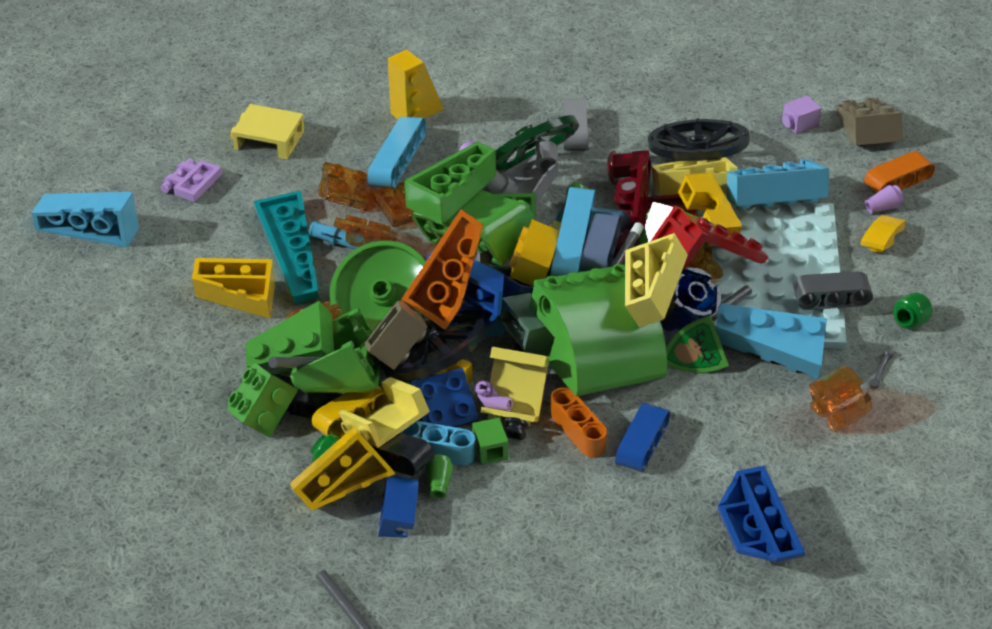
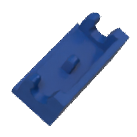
(398, 506)

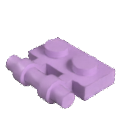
(191, 179)

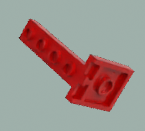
(694, 232)

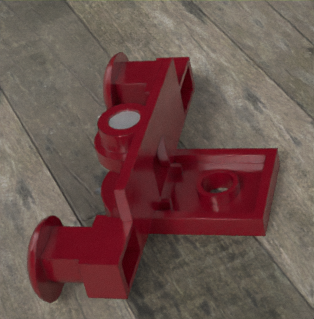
(633, 192)

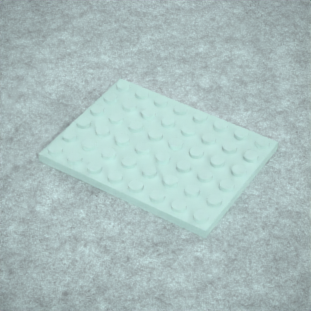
(798, 243)

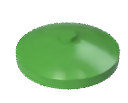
(375, 279)

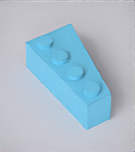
(778, 184)
(88, 216)
(774, 336)

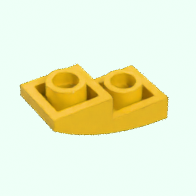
(882, 233)

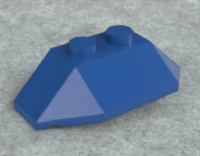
(483, 292)
(758, 518)

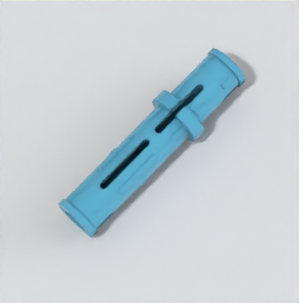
(332, 234)

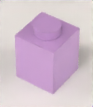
(801, 114)

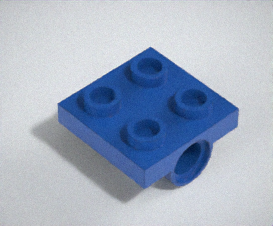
(447, 399)

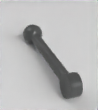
(874, 383)

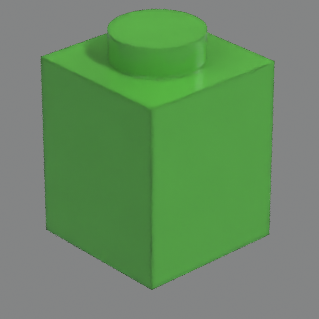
(490, 441)

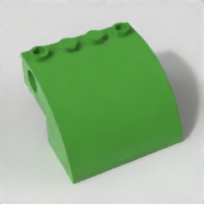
(594, 333)

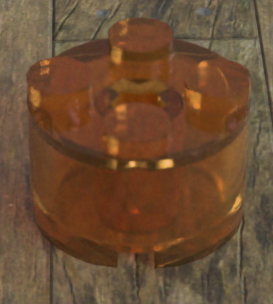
(839, 398)

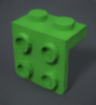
(261, 399)

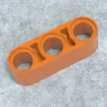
(901, 171)
(578, 422)

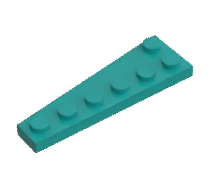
(288, 238)

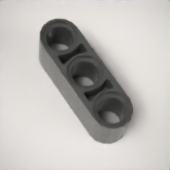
(832, 290)

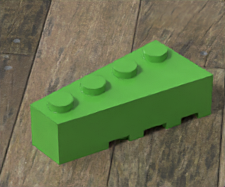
(451, 182)

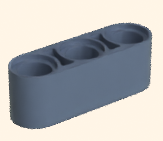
(601, 241)

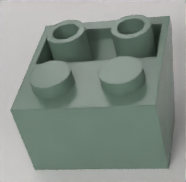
(525, 325)

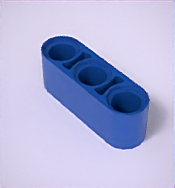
(642, 436)

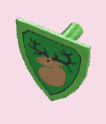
(697, 348)

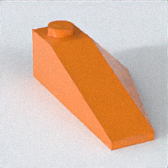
(445, 275)

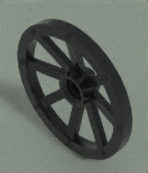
(698, 146)
(435, 340)

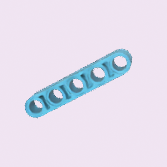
(396, 152)
(573, 231)

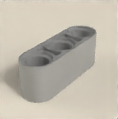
(578, 108)

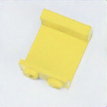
(269, 126)
(520, 378)
(403, 409)

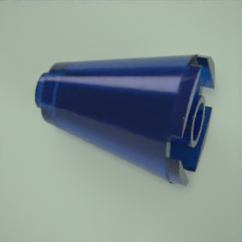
(692, 299)

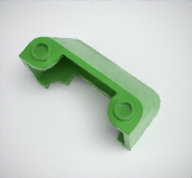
(502, 223)
(348, 367)

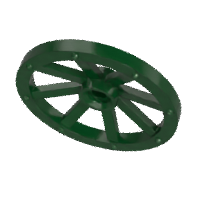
(530, 136)

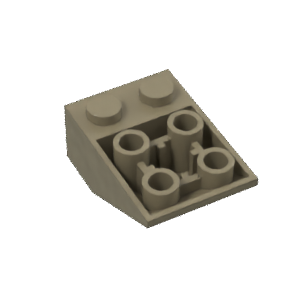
(870, 121)
(396, 334)

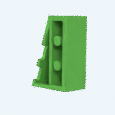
(301, 335)

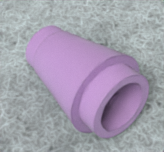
(886, 199)

